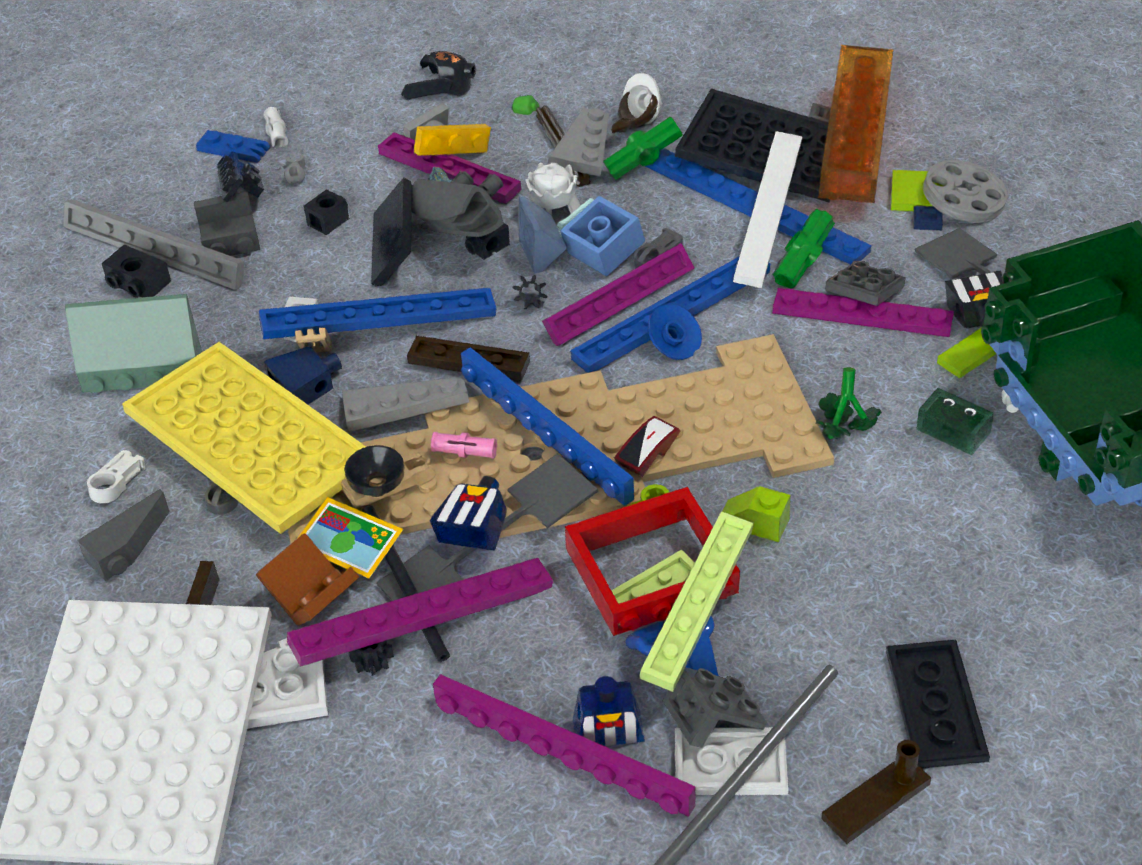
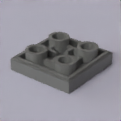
(865, 283)

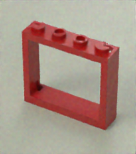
(625, 524)

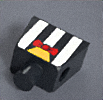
(968, 297)

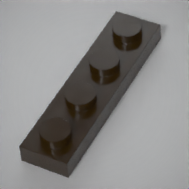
(447, 356)

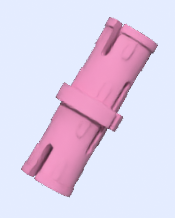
(463, 445)

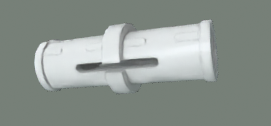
(275, 127)

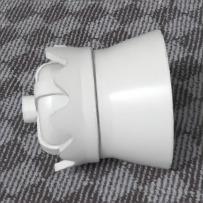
(553, 187)

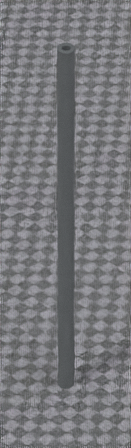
(747, 767)

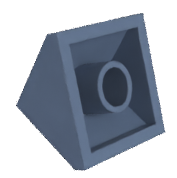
(538, 235)

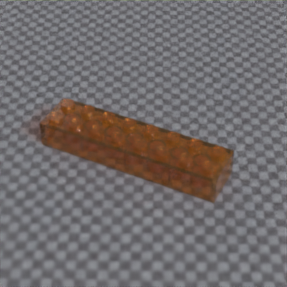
(856, 124)

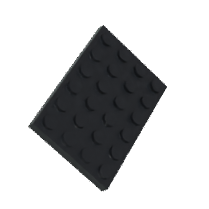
(739, 134)

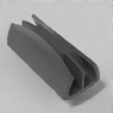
(457, 205)

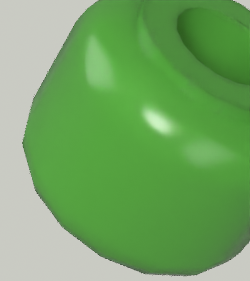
(524, 105)

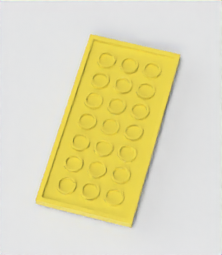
(247, 435)

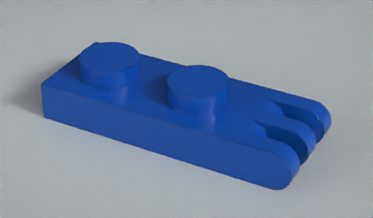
(223, 143)

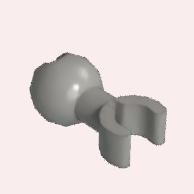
(294, 172)

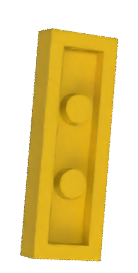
(452, 139)

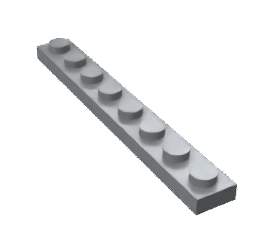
(164, 246)

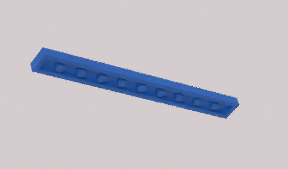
(743, 200)

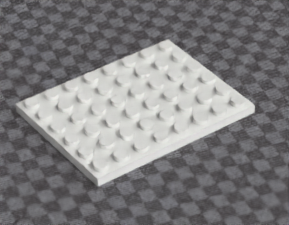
(137, 735)

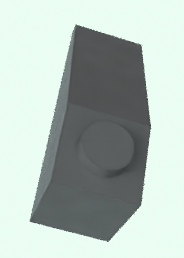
(123, 538)

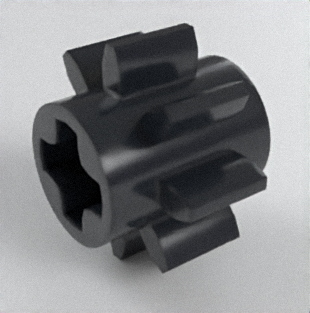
(536, 287)
(372, 657)

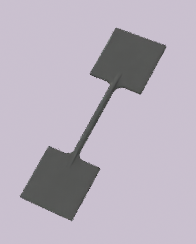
(956, 253)
(545, 493)

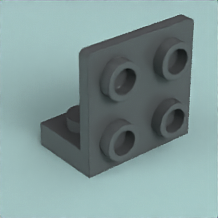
(704, 699)

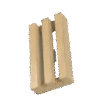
(324, 337)

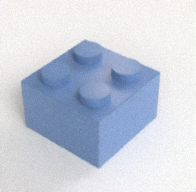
(603, 235)

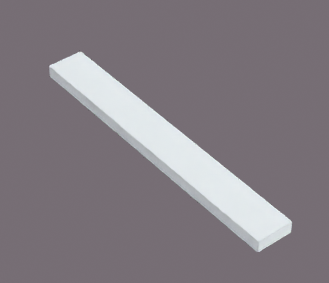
(767, 210)

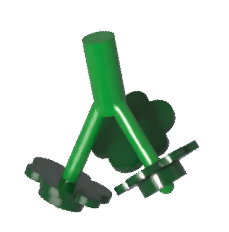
(839, 410)

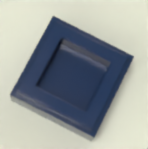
(927, 218)

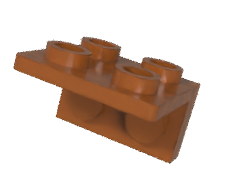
(304, 580)

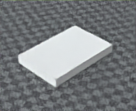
(721, 756)

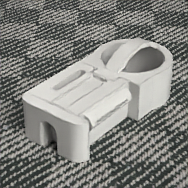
(116, 474)

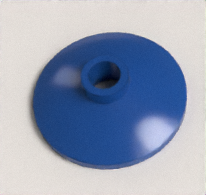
(678, 323)

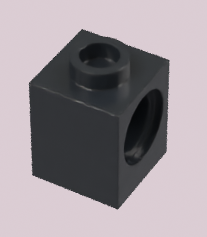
(326, 212)
(487, 244)

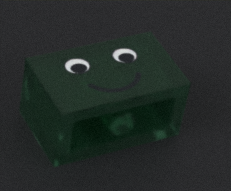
(954, 421)

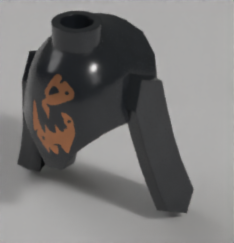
(453, 76)

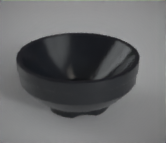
(374, 463)

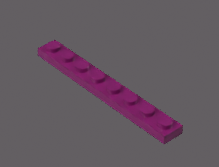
(418, 611)
(573, 750)

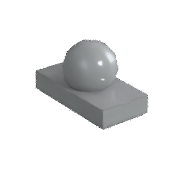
(435, 117)

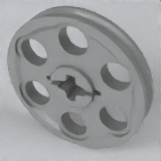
(965, 191)

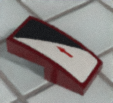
(645, 444)

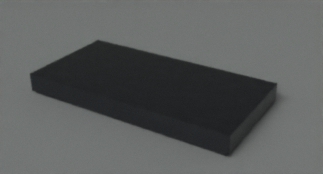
(392, 232)
(937, 703)

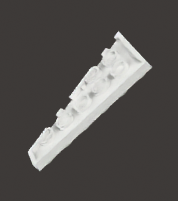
(287, 690)

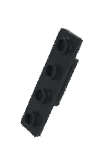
(235, 174)

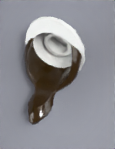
(639, 103)

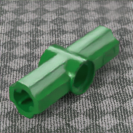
(643, 148)
(803, 248)

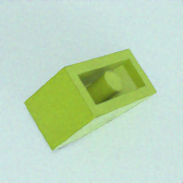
(764, 508)

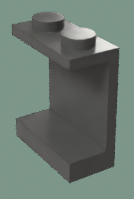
(227, 225)

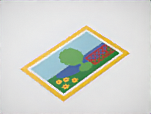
(351, 536)

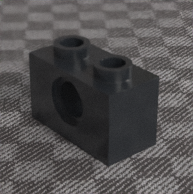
(136, 272)

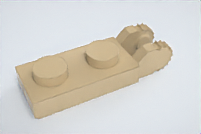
(415, 472)

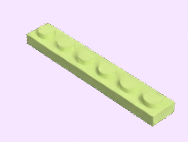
(696, 602)

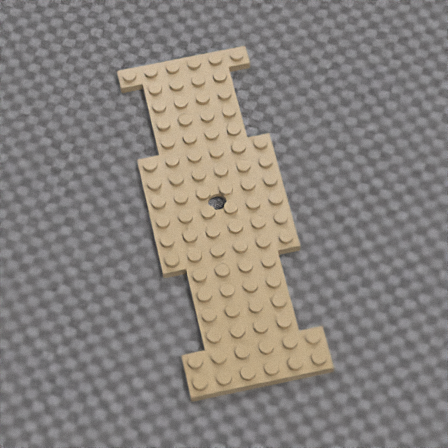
(722, 412)

